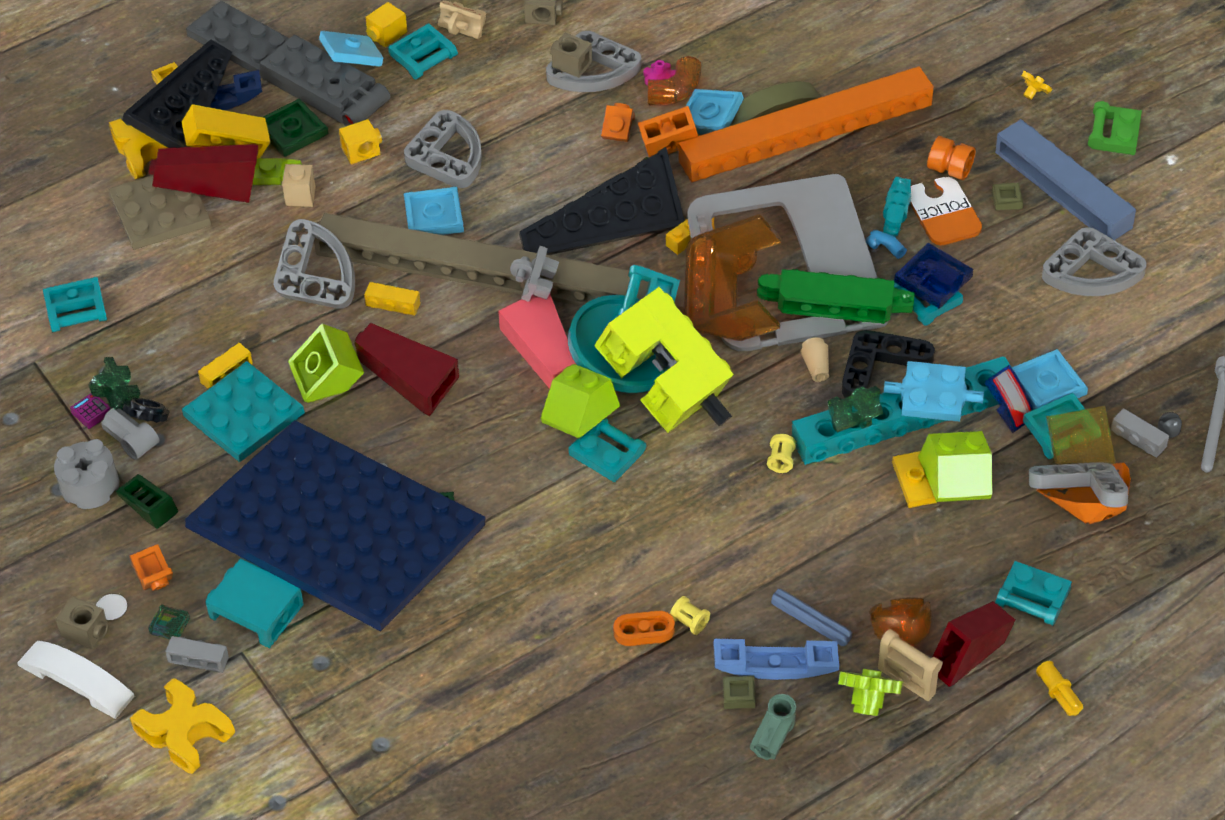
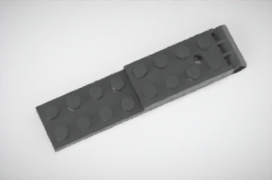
(292, 64)

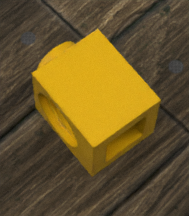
(360, 141)

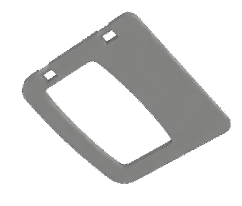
(827, 235)

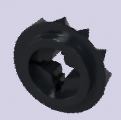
(146, 410)

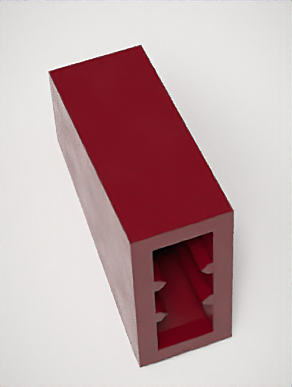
(971, 640)

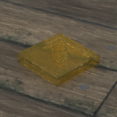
(1081, 437)

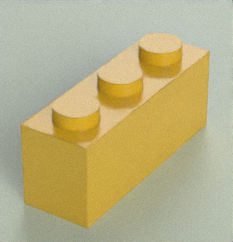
(219, 127)

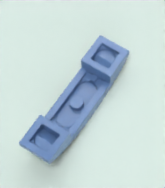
(776, 662)

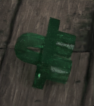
(112, 376)
(864, 400)

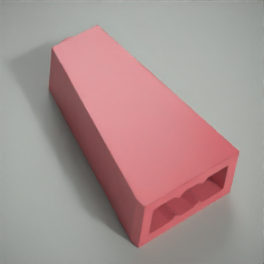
(537, 336)

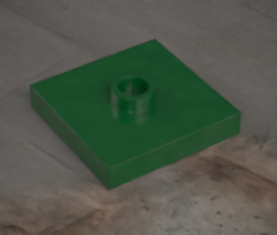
(294, 127)

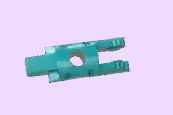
(896, 205)

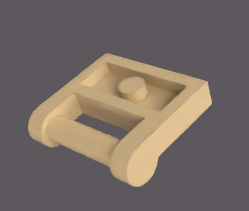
(908, 665)

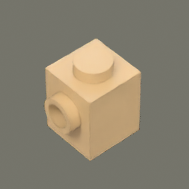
(298, 185)

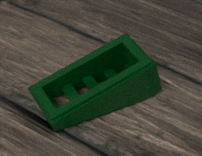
(150, 502)

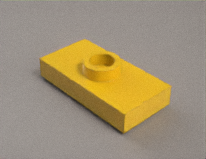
(913, 480)

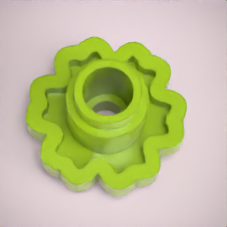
(869, 689)

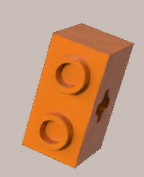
(667, 130)

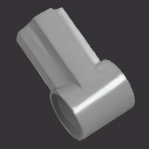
(133, 437)

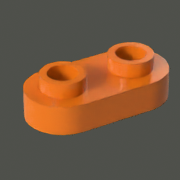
(643, 628)

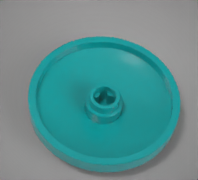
(585, 331)

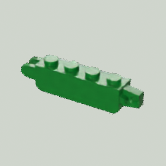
(834, 295)

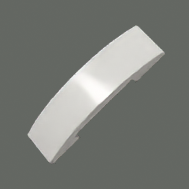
(78, 674)

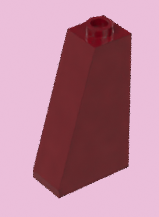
(207, 170)
(407, 366)

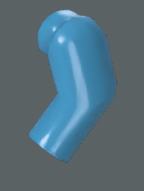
(889, 241)

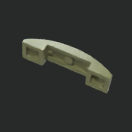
(774, 99)

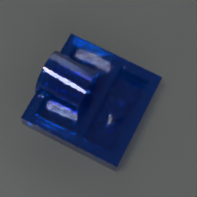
(933, 275)

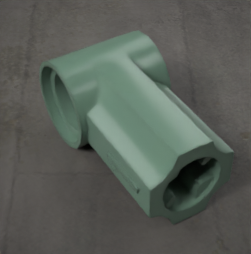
(774, 727)

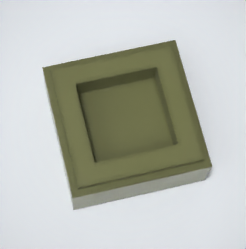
(1007, 196)
(738, 692)

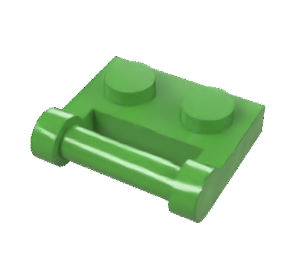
(1124, 129)

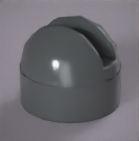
(1170, 424)

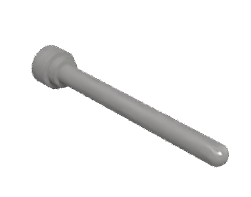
(1216, 418)

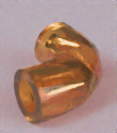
(679, 86)

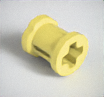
(781, 453)
(699, 619)

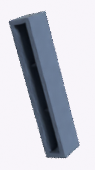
(1065, 180)

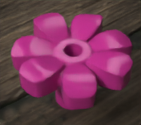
(658, 70)

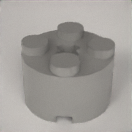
(86, 474)

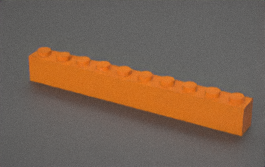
(805, 124)

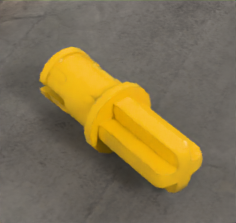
(1059, 688)

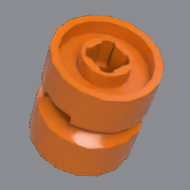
(954, 159)

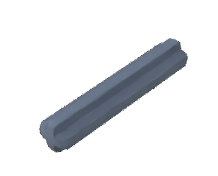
(811, 617)

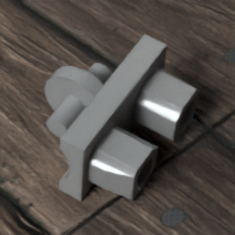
(541, 265)

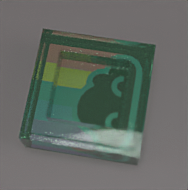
(169, 622)

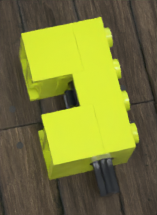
(692, 366)

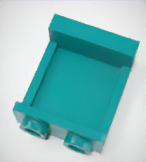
(255, 601)

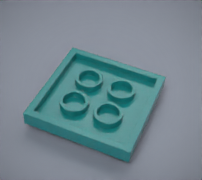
(243, 411)

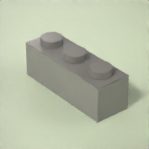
(1139, 433)
(197, 654)

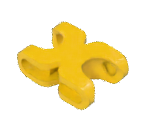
(135, 146)
(182, 725)

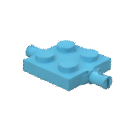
(933, 391)

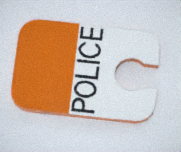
(945, 217)

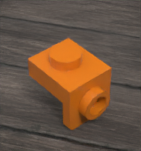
(617, 122)
(151, 568)

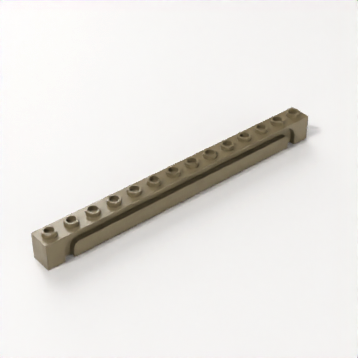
(470, 261)

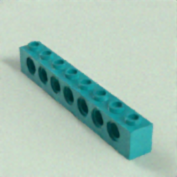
(819, 440)

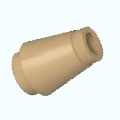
(816, 358)

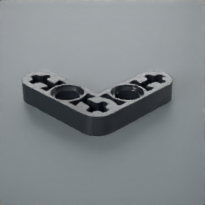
(871, 353)

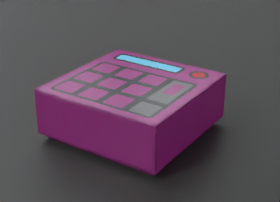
(90, 410)

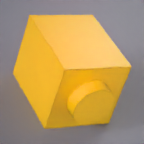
(386, 24)

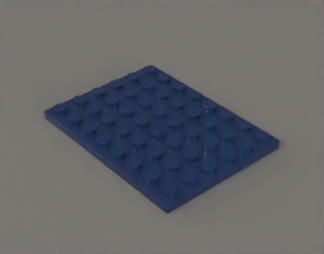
(336, 524)

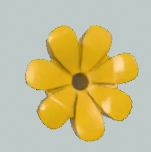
(1034, 85)

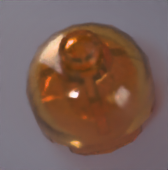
(905, 616)

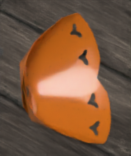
(1084, 503)

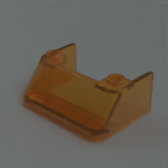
(711, 279)

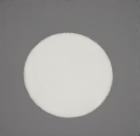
(113, 605)

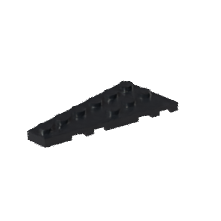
(193, 82)
(622, 208)

